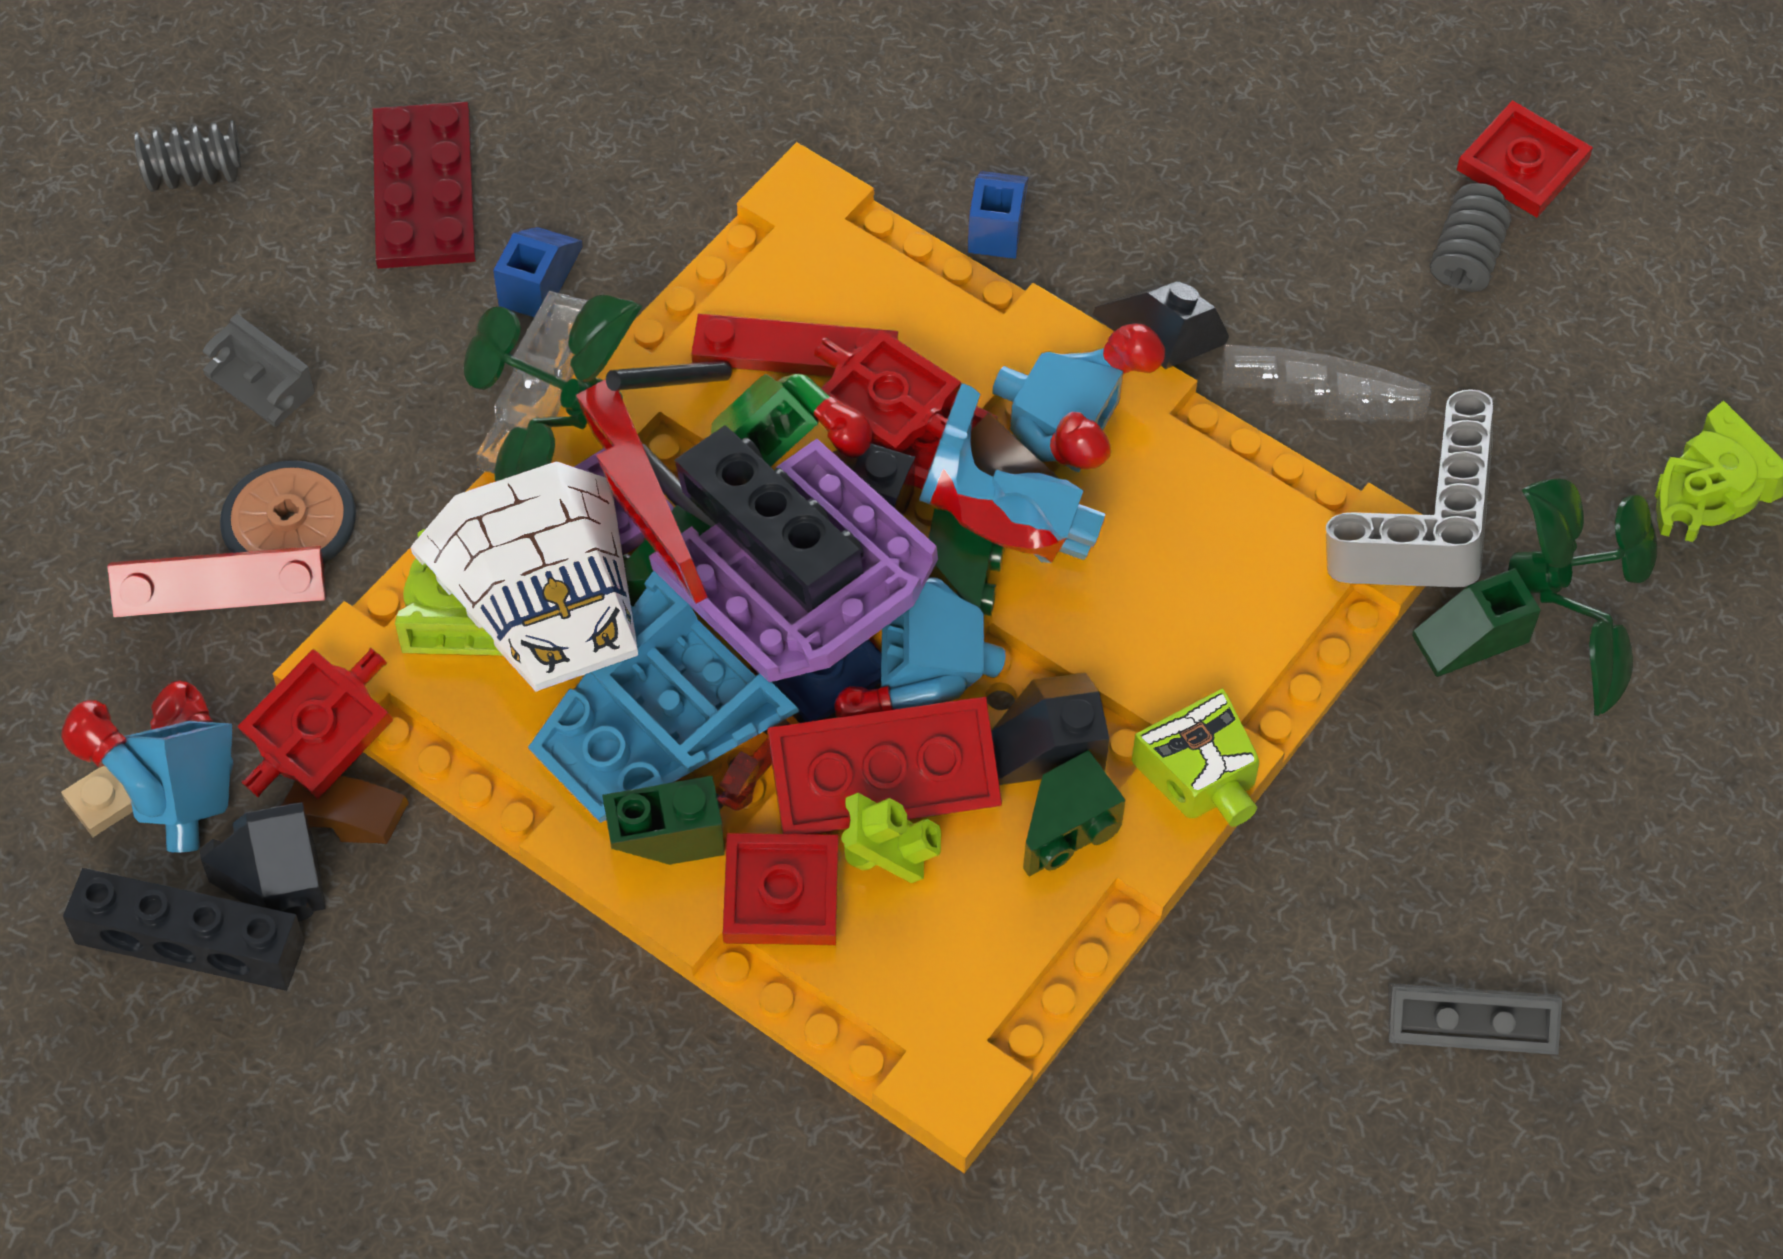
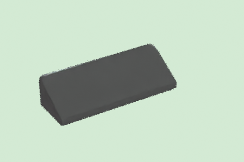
(1474, 1014)

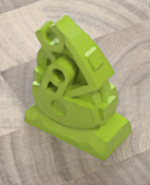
(1718, 475)
(437, 621)

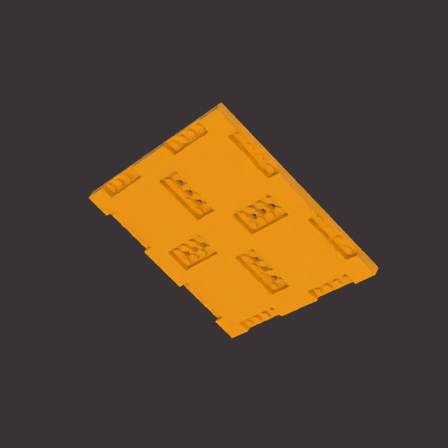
(1198, 583)

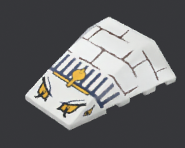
(538, 570)

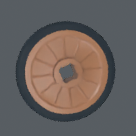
(315, 494)

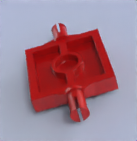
(892, 387)
(315, 723)

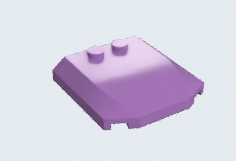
(770, 624)

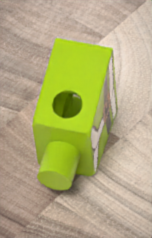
(1201, 759)

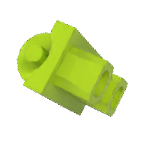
(885, 838)

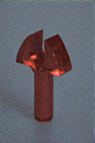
(742, 777)

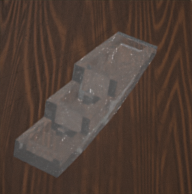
(1342, 385)
(524, 395)

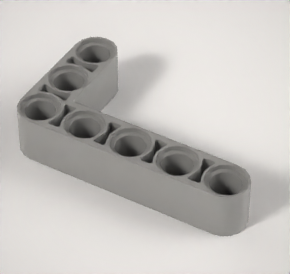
(1427, 548)

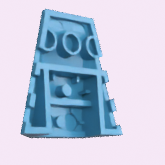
(658, 710)

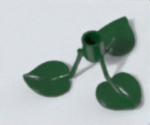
(592, 341)
(1558, 523)

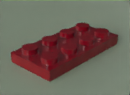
(423, 185)

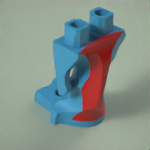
(1014, 511)

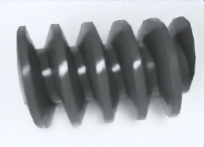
(188, 156)
(1471, 238)

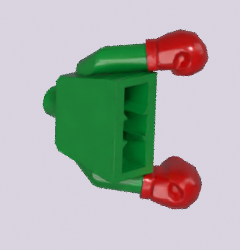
(785, 410)

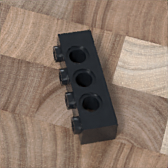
(769, 518)
(184, 929)

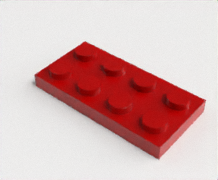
(920, 756)

